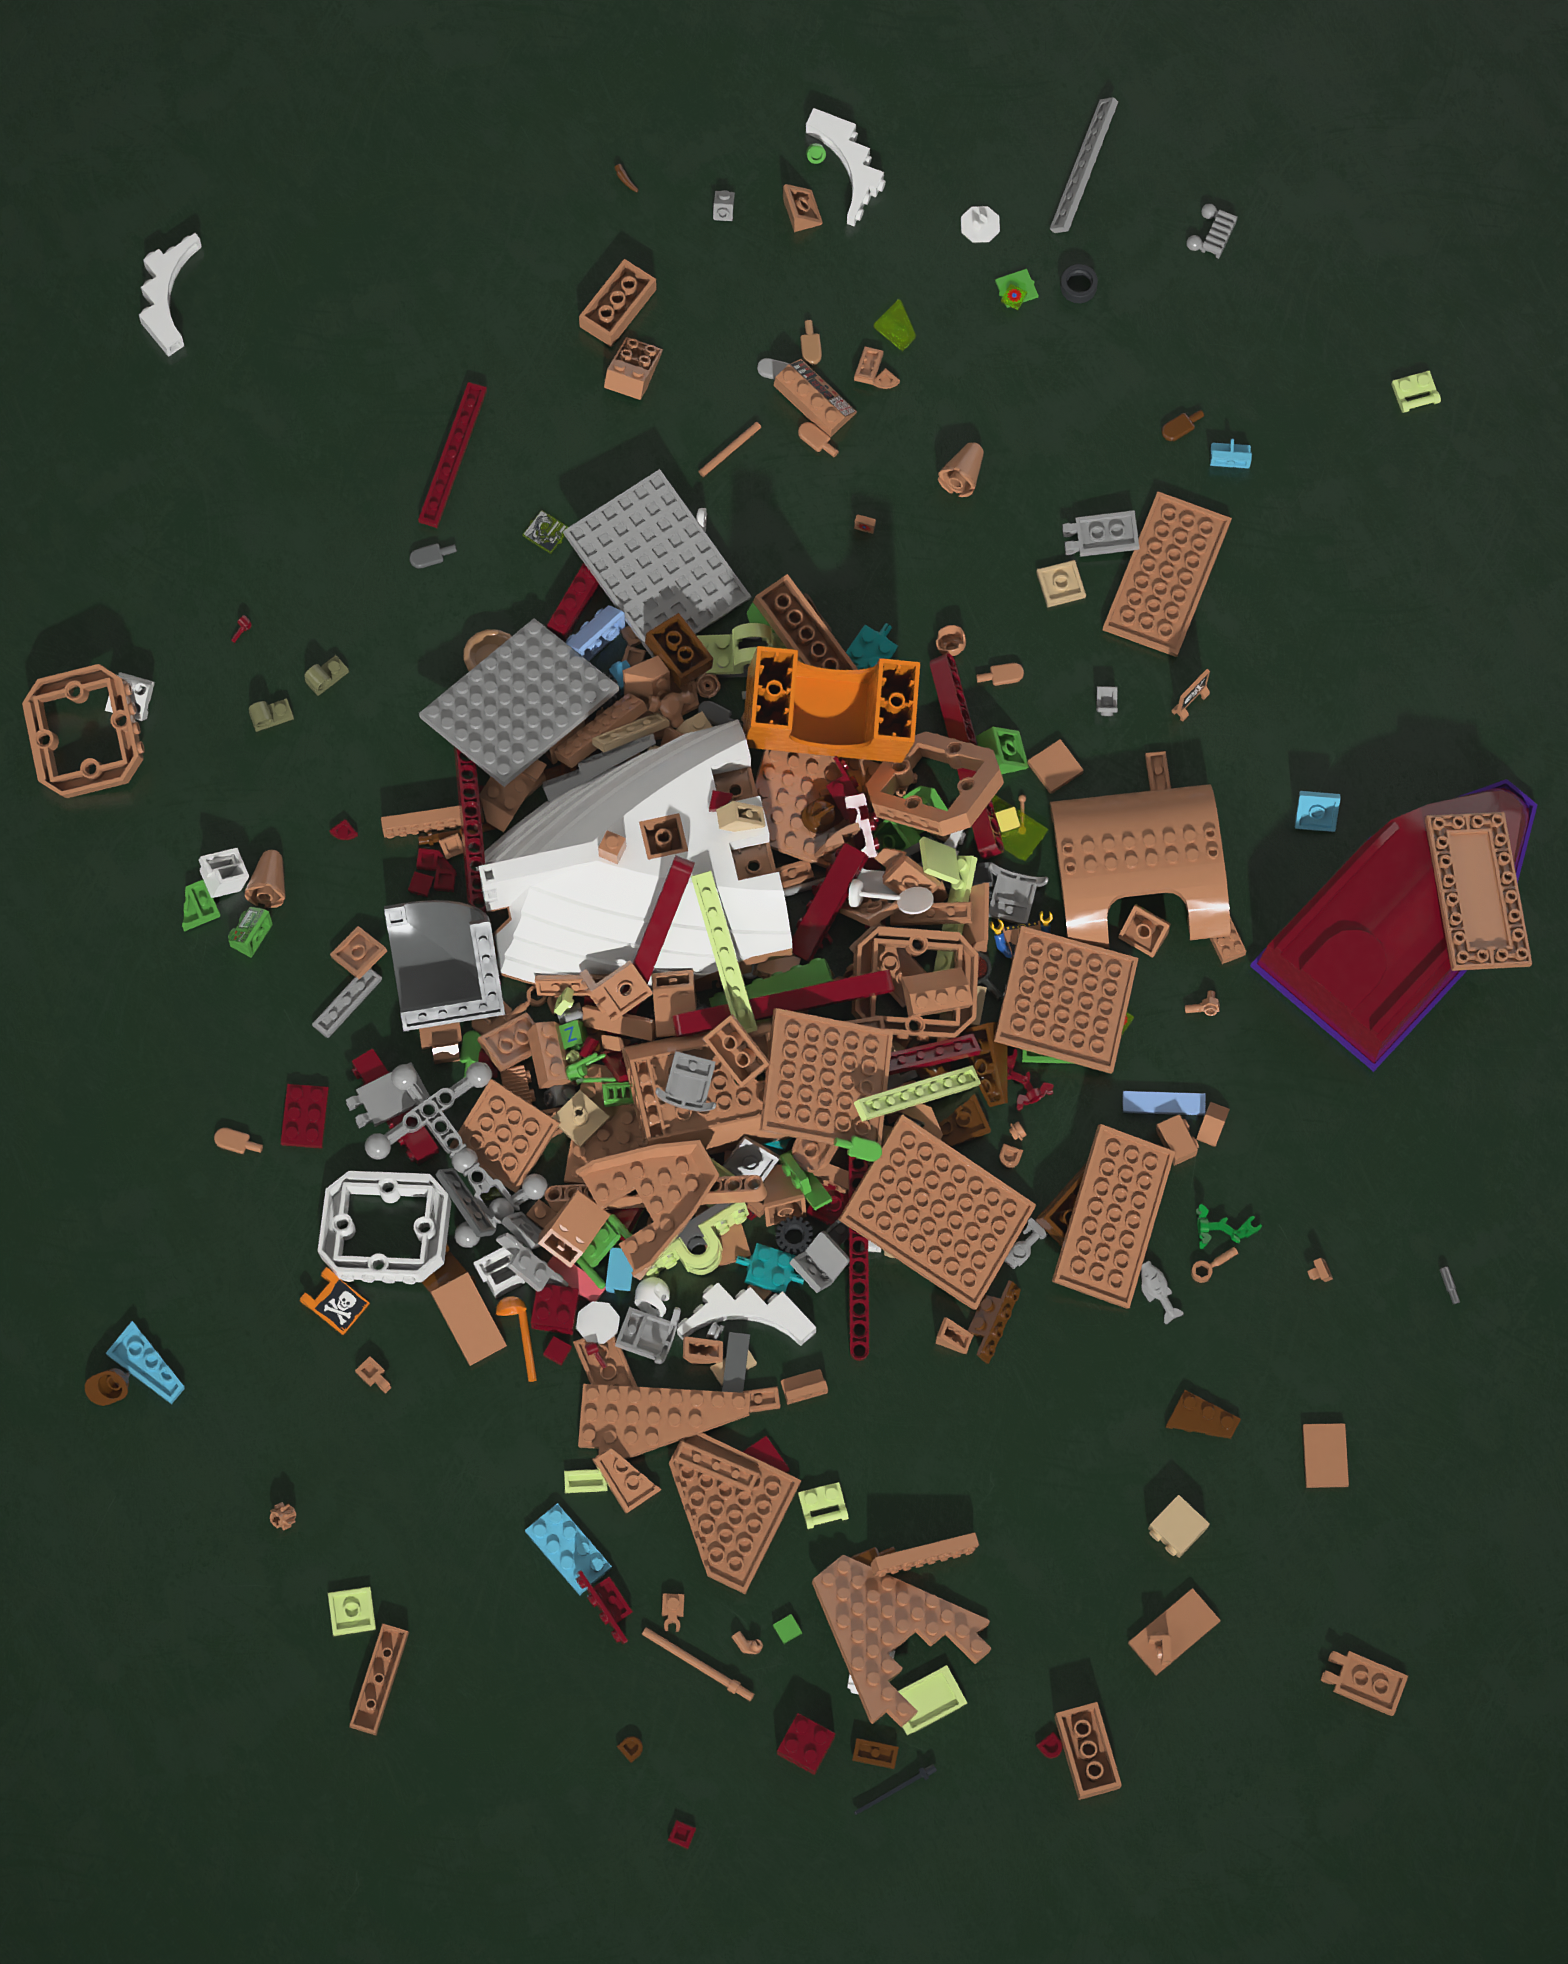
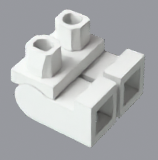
(140, 696)

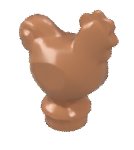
(671, 706)

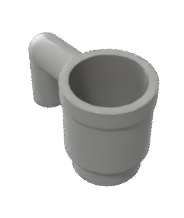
(572, 1014)

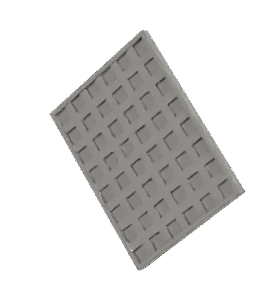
(656, 559)
(519, 702)

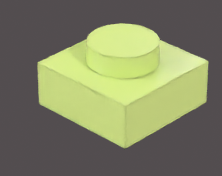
(564, 1001)

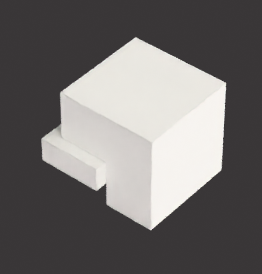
(223, 872)
(496, 1273)

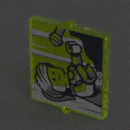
(545, 532)

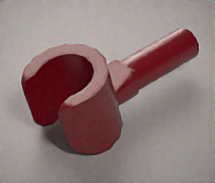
(245, 625)
(592, 1348)

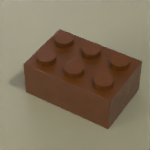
(679, 650)

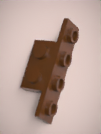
(991, 1319)

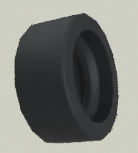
(1077, 297)

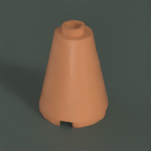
(962, 470)
(267, 881)

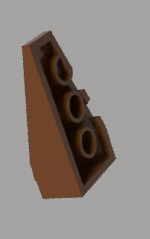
(990, 1063)

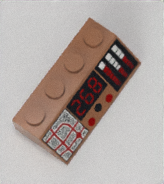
(814, 397)

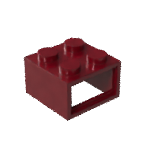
(555, 1309)
(806, 1744)

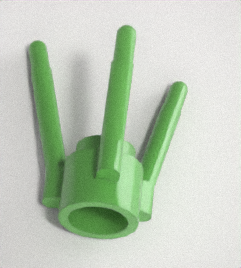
(578, 1070)

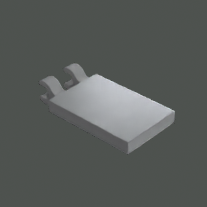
(1102, 534)
(382, 1100)

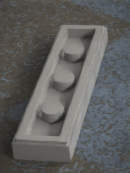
(346, 1003)

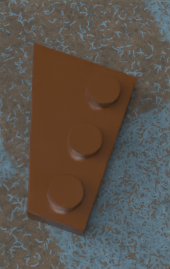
(1203, 1417)

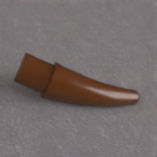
(621, 173)

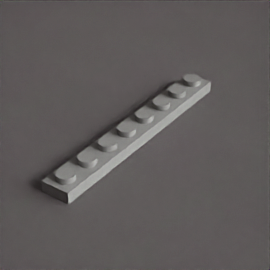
(1083, 165)

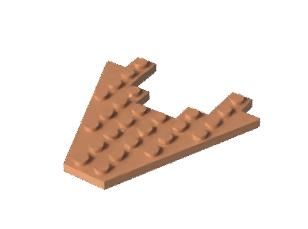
(875, 1617)

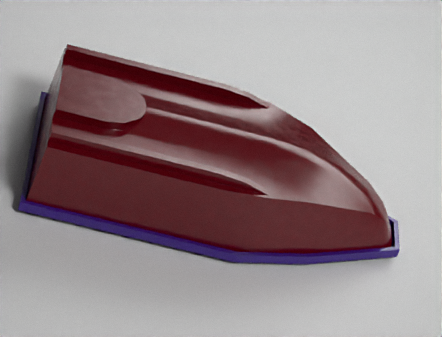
(1372, 941)

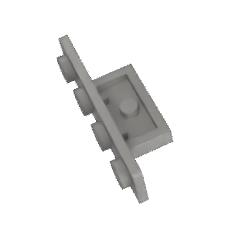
(528, 1266)

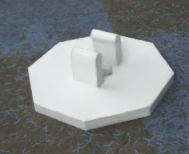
(980, 224)
(598, 1322)

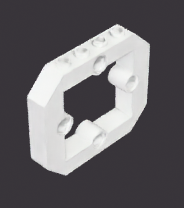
(395, 1269)

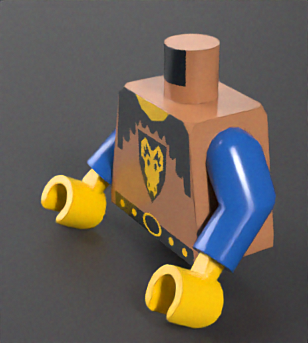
(1007, 938)

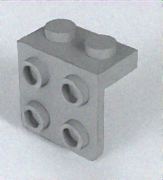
(820, 1262)

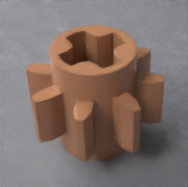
(282, 1516)

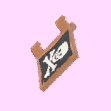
(1191, 693)

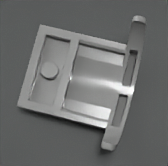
(1013, 895)
(688, 1083)
(648, 1334)

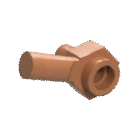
(1209, 1006)

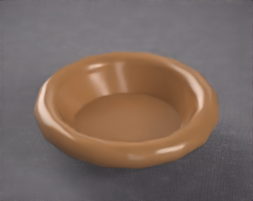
(482, 645)

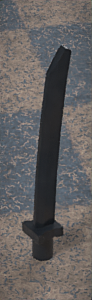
(924, 1773)

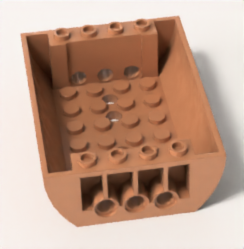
(720, 1129)

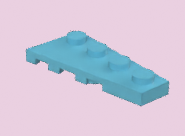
(142, 1361)

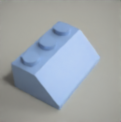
(598, 632)

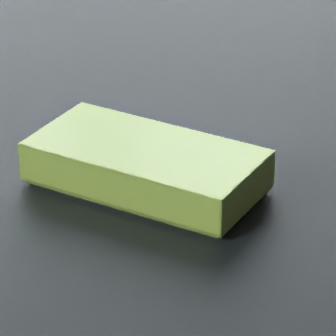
(584, 1481)

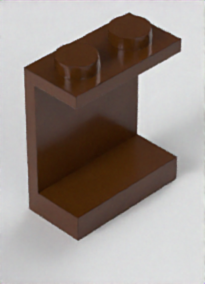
(447, 1272)

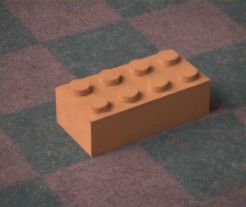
(617, 302)
(1087, 1751)

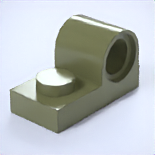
(322, 677)
(269, 715)

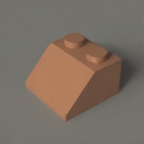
(647, 679)

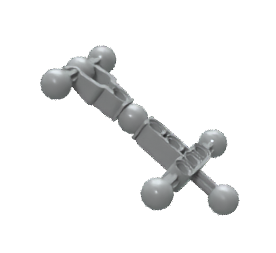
(463, 1158)

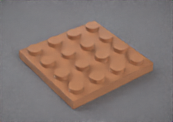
(506, 1134)

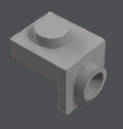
(723, 205)
(1106, 700)

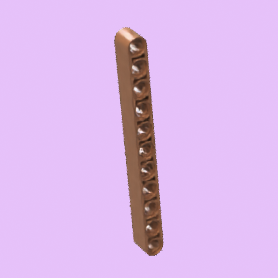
(725, 1194)

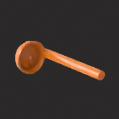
(513, 1305)

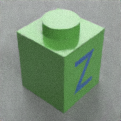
(573, 1035)

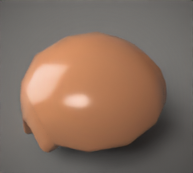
(951, 640)

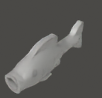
(1155, 1286)

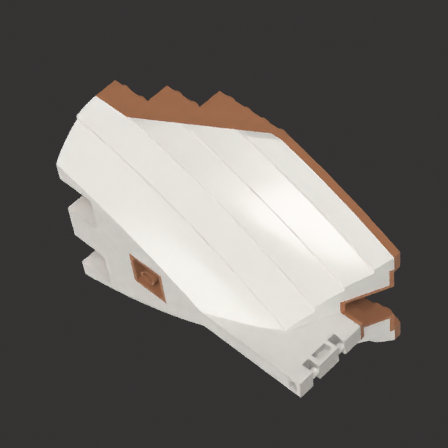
(591, 914)

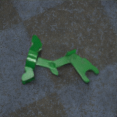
(1204, 1226)

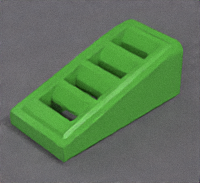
(616, 1101)

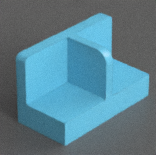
(1230, 455)
(619, 1272)

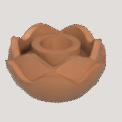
(713, 682)

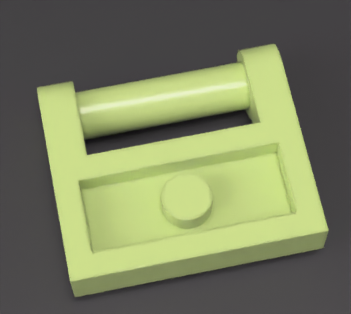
(1414, 386)
(820, 1499)

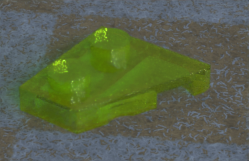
(896, 326)

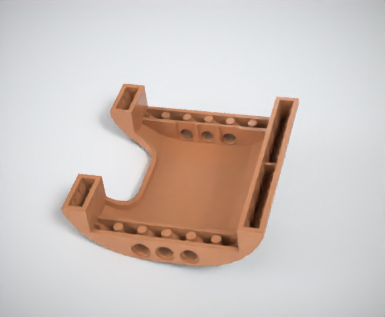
(1137, 848)

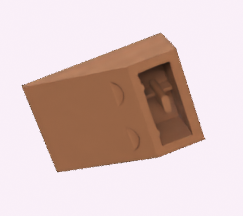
(632, 368)
(672, 995)
(573, 1228)

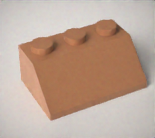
(977, 931)
(936, 992)
(737, 1051)
(549, 1055)

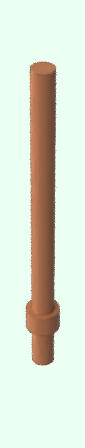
(733, 1685)

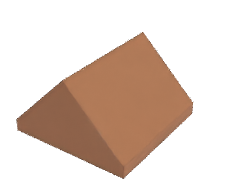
(801, 207)
(1144, 930)

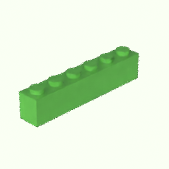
(797, 977)

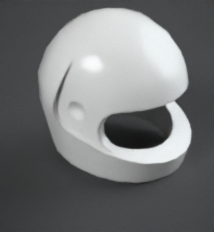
(652, 1291)

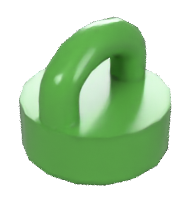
(815, 153)

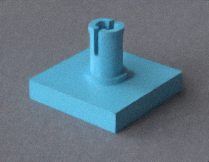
(1317, 811)

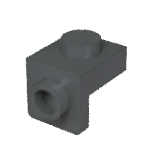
(983, 874)
(558, 1095)

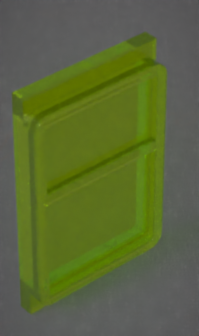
(1023, 839)

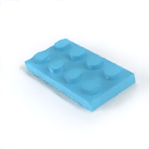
(567, 1547)

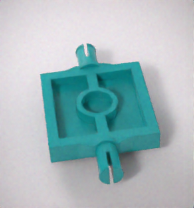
(870, 647)
(769, 1269)

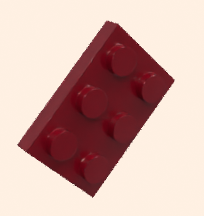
(304, 1116)

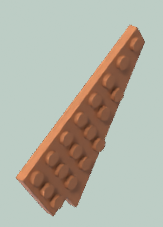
(649, 1418)

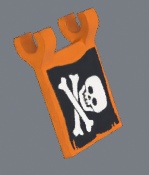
(336, 1303)

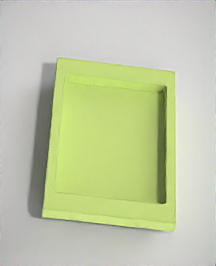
(932, 1698)

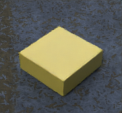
(1007, 819)

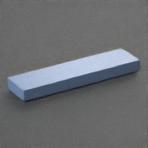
(1163, 1103)

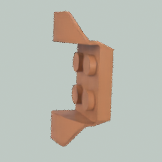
(502, 802)
(905, 873)

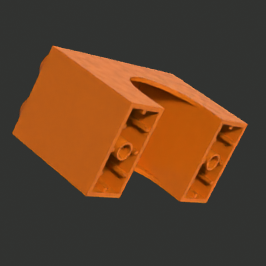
(830, 710)

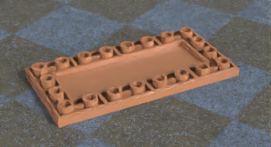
(1478, 891)

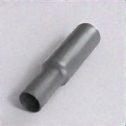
(1449, 1283)

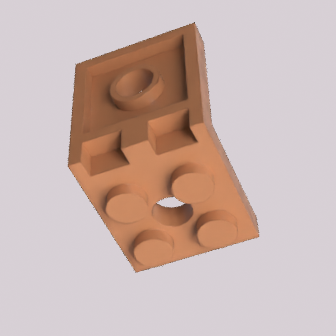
(607, 991)

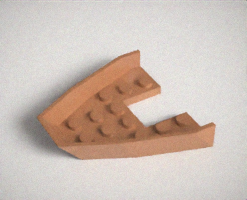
(670, 1183)

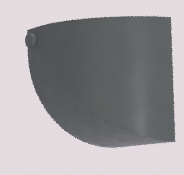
(443, 963)

